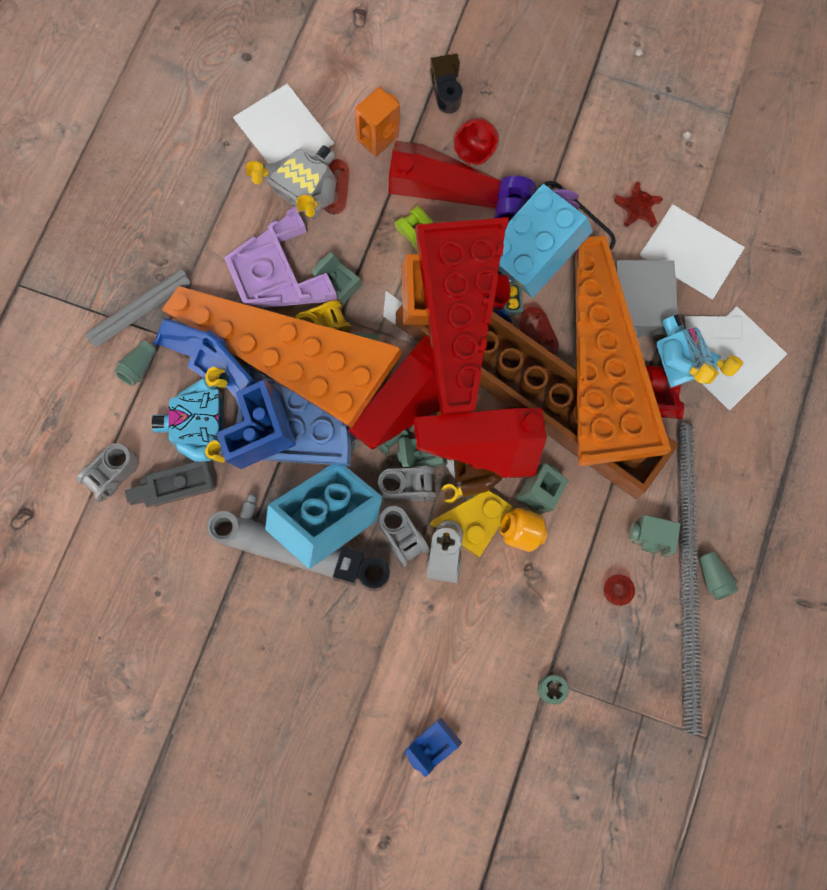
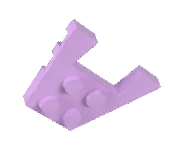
(265, 275)

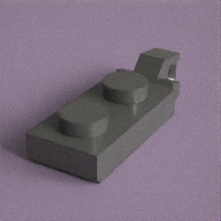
(172, 485)

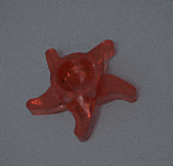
(639, 206)

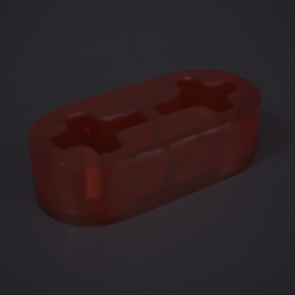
(341, 187)
(544, 328)

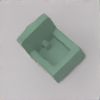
(343, 280)
(411, 457)

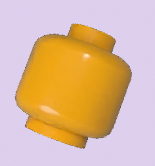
(523, 529)

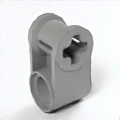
(106, 473)
(409, 484)
(402, 537)
(445, 557)

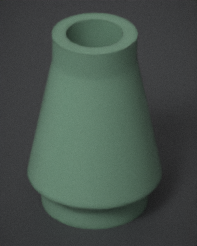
(134, 365)
(718, 578)

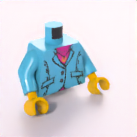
(688, 357)
(196, 419)

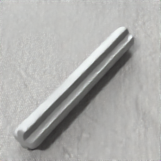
(137, 308)

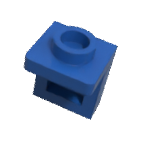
(432, 747)

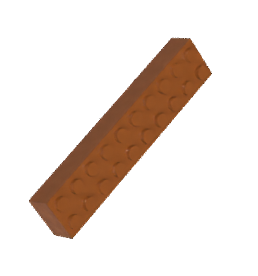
(532, 377)

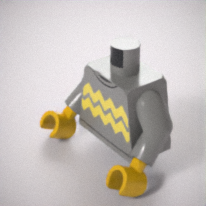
(300, 179)

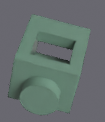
(543, 490)
(655, 535)

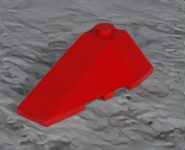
(435, 176)
(406, 395)
(491, 440)

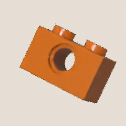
(377, 121)

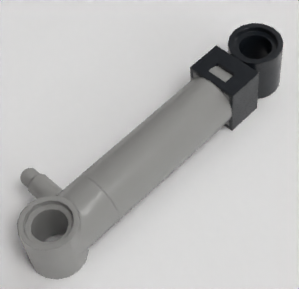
(250, 536)

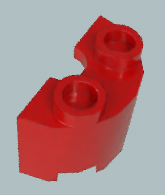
(666, 397)

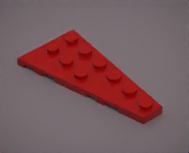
(459, 289)

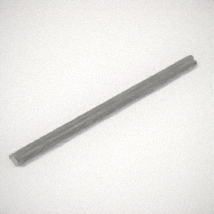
(689, 581)

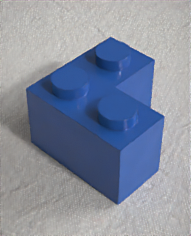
(263, 429)

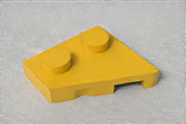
(478, 519)

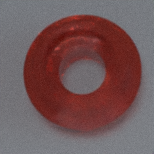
(625, 583)

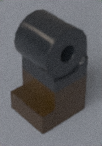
(443, 77)

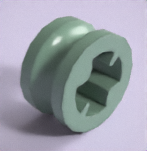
(562, 689)

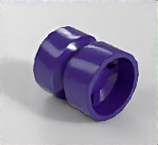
(512, 195)

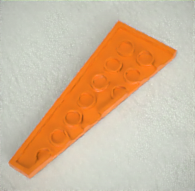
(313, 361)
(613, 386)

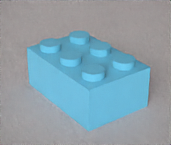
(541, 240)
(322, 514)

